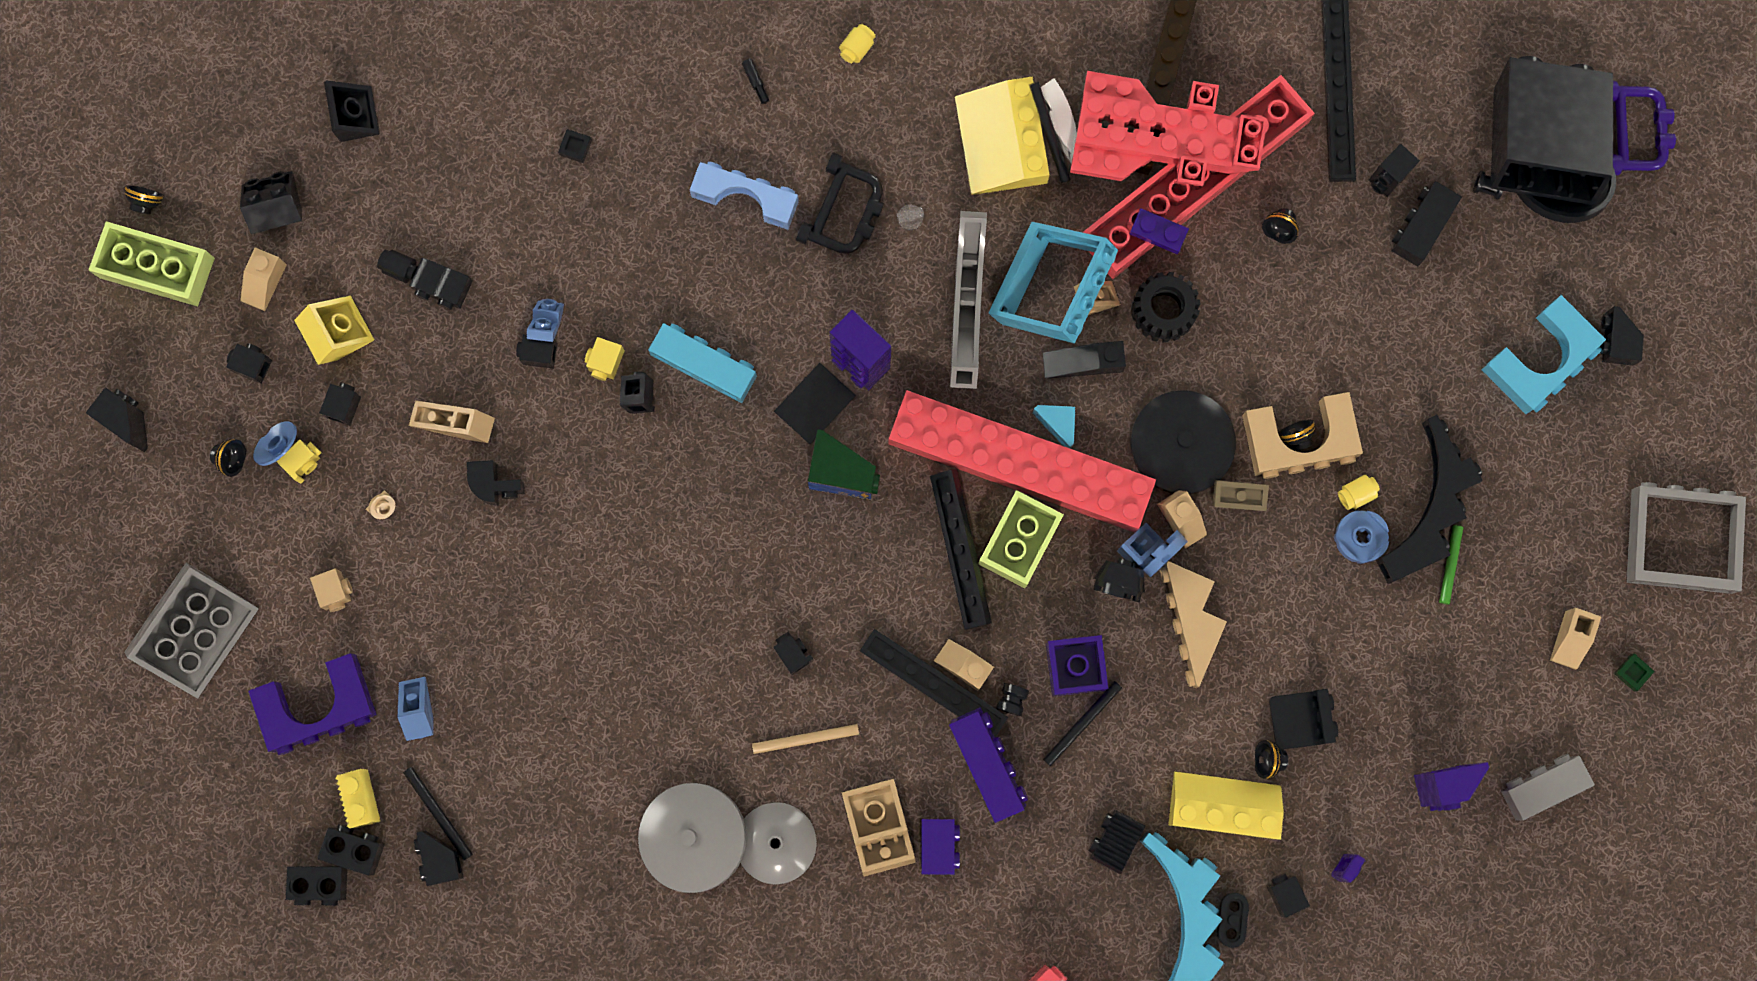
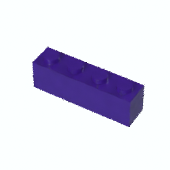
(988, 764)

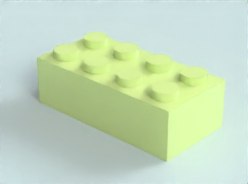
(151, 263)

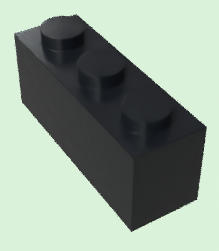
(1425, 223)

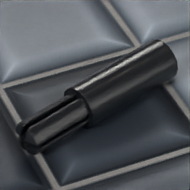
(755, 80)

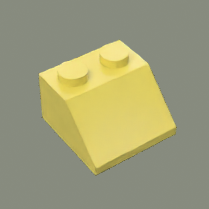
(333, 329)

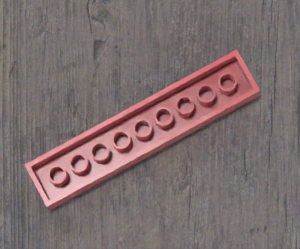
(1177, 201)
(1021, 461)

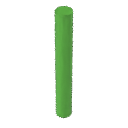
(1451, 563)

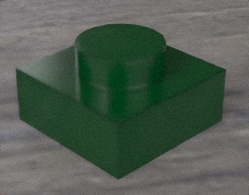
(1634, 672)

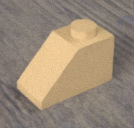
(261, 278)
(1183, 516)
(964, 664)

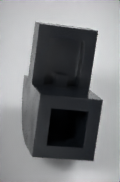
(484, 483)

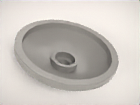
(796, 846)

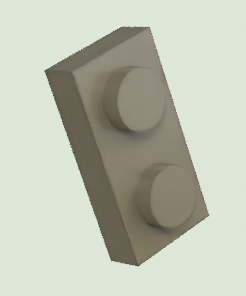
(1240, 495)

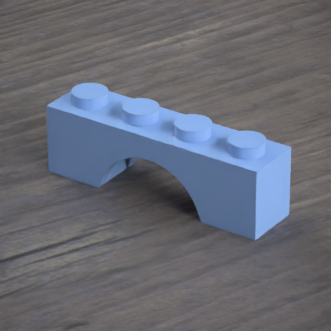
(714, 183)

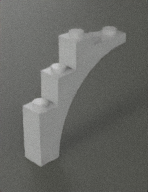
(967, 300)

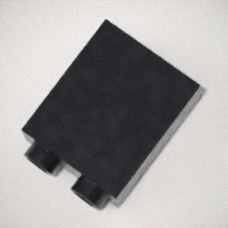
(1552, 130)

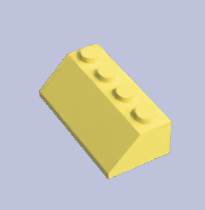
(1226, 805)

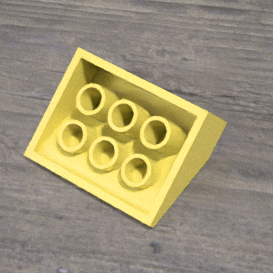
(1002, 137)

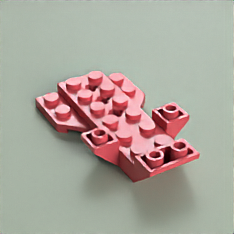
(1189, 137)

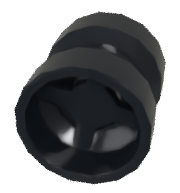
(1012, 701)

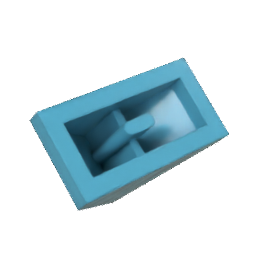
(1059, 422)

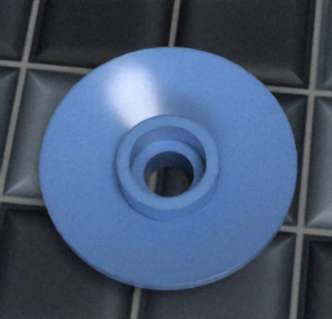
(275, 443)

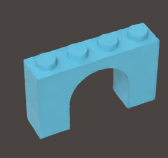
(1577, 341)

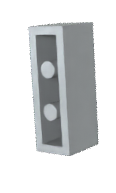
(1547, 786)

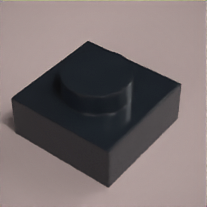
(575, 146)

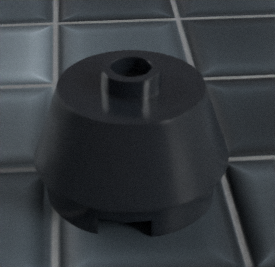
(1120, 580)

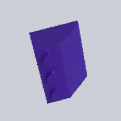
(1449, 786)

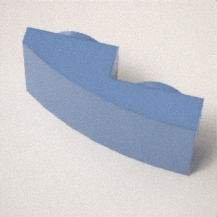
(545, 320)

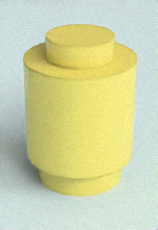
(857, 44)
(1358, 492)

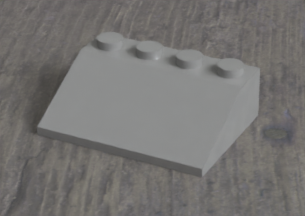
(191, 630)

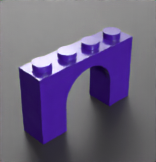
(350, 707)

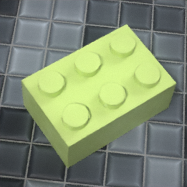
(1020, 539)

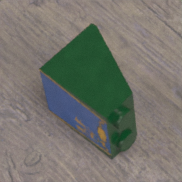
(841, 470)

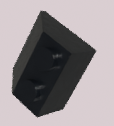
(121, 416)

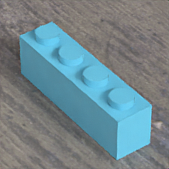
(702, 362)

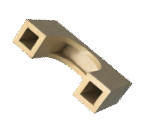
(1271, 455)

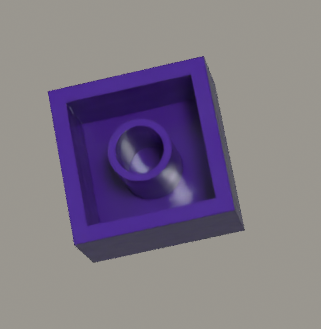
(1076, 665)

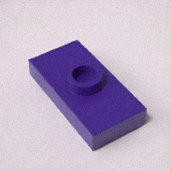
(1348, 868)

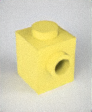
(604, 359)

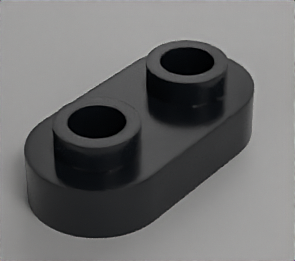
(1235, 920)

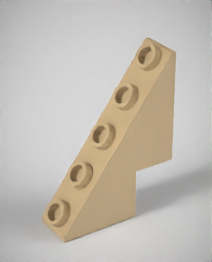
(1197, 628)

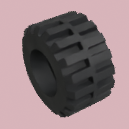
(1175, 288)

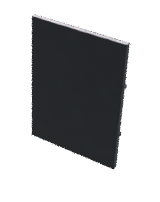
(814, 403)

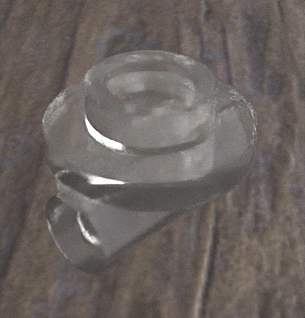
(910, 217)

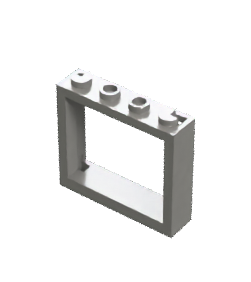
(1637, 533)

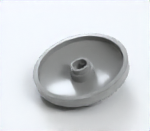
(692, 837)

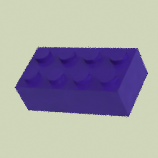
(859, 351)

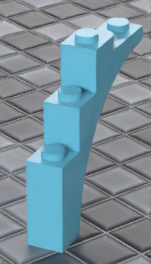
(1197, 919)

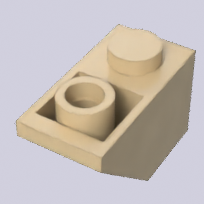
(1575, 637)

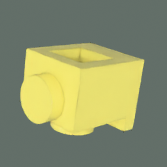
(300, 459)

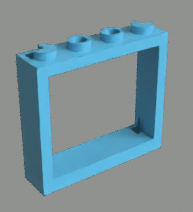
(1023, 269)

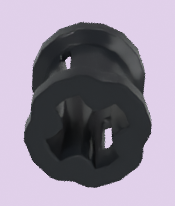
(1483, 185)

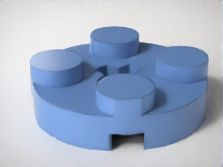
(1347, 538)
(1163, 553)

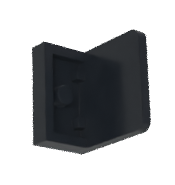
(1303, 719)

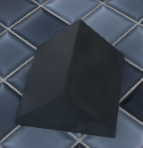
(351, 110)

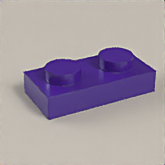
(1159, 231)

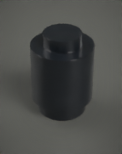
(397, 265)

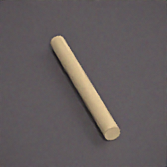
(804, 739)

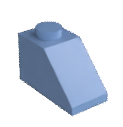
(415, 709)

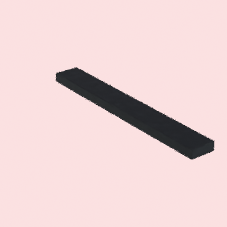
(1338, 91)

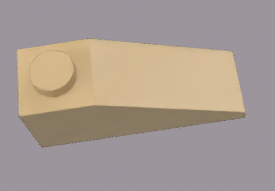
(452, 421)

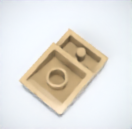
(878, 827)

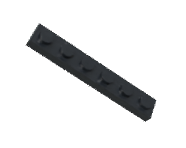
(960, 549)
(927, 679)

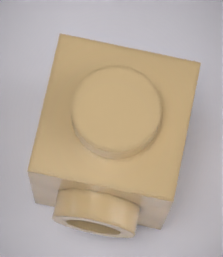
(332, 590)

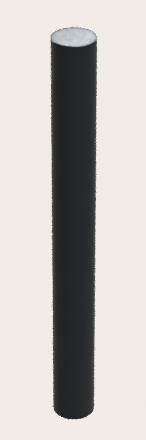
(1049, 132)
(1082, 723)
(438, 813)

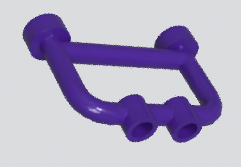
(1662, 117)

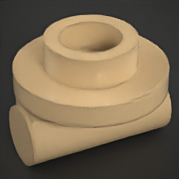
(381, 506)

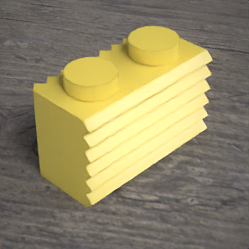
(358, 798)

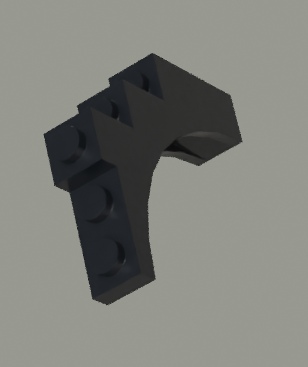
(1443, 509)

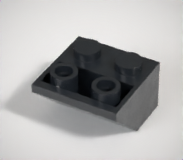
(270, 202)

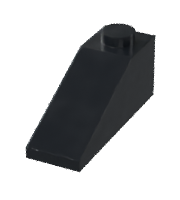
(1085, 360)

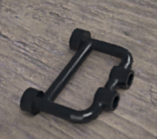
(864, 229)

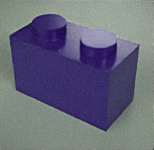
(938, 846)

